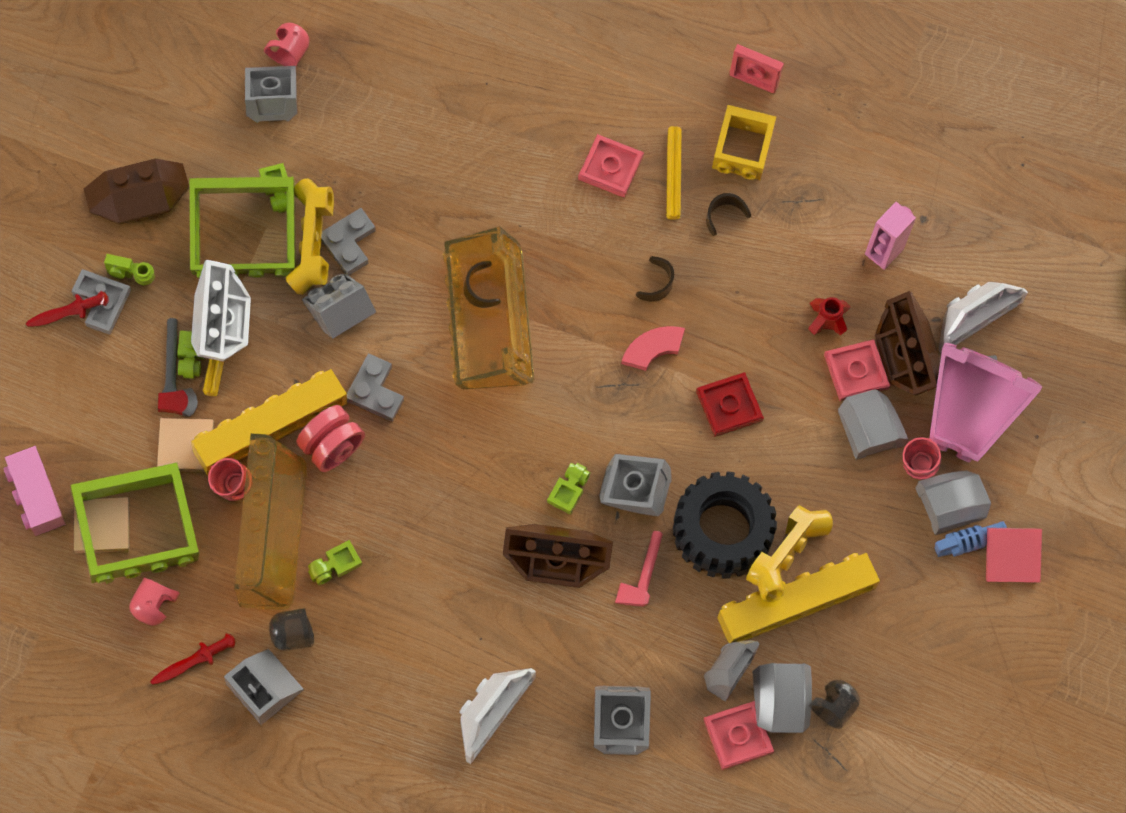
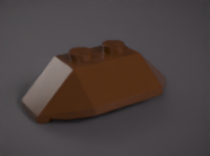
(137, 190)
(907, 345)
(556, 554)

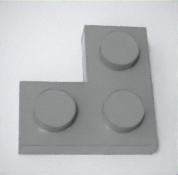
(343, 237)
(102, 317)
(368, 390)

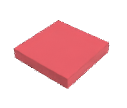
(756, 69)
(610, 166)
(856, 369)
(1013, 554)
(737, 736)

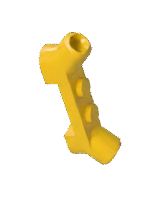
(313, 268)
(800, 526)

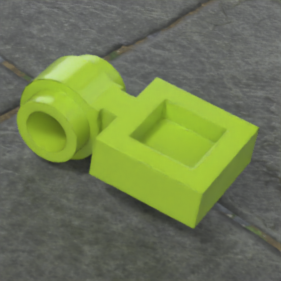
(279, 200)
(124, 267)
(189, 366)
(567, 493)
(341, 560)

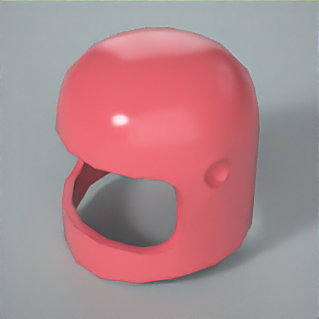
(292, 44)
(921, 458)
(228, 473)
(147, 601)

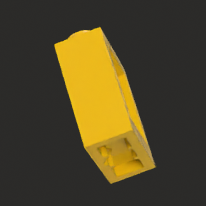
(748, 121)

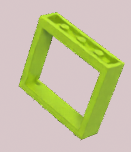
(243, 185)
(125, 483)

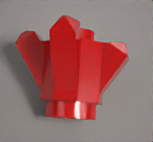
(830, 315)

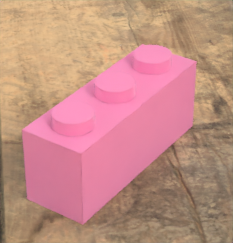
(890, 235)
(33, 491)

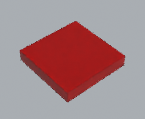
(729, 404)

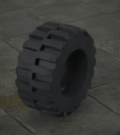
(724, 492)

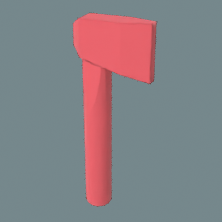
(638, 595)

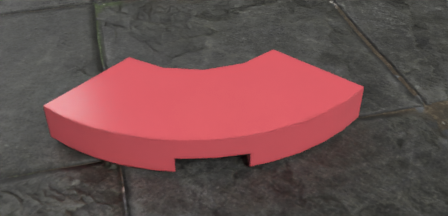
(653, 344)

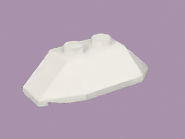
(978, 310)
(220, 313)
(490, 707)

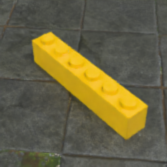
(275, 418)
(801, 598)

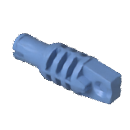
(965, 540)

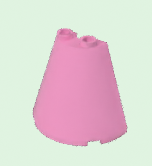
(976, 401)

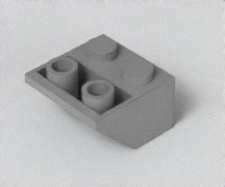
(339, 304)
(262, 685)

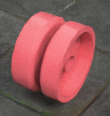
(330, 438)

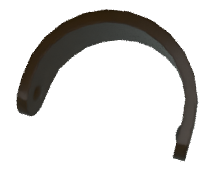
(725, 199)
(469, 294)
(655, 296)

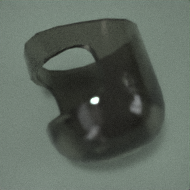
(291, 630)
(838, 705)

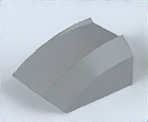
(271, 93)
(871, 423)
(636, 484)
(954, 500)
(730, 667)
(783, 697)
(621, 719)

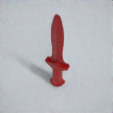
(77, 307)
(202, 655)

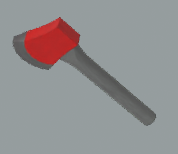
(170, 400)

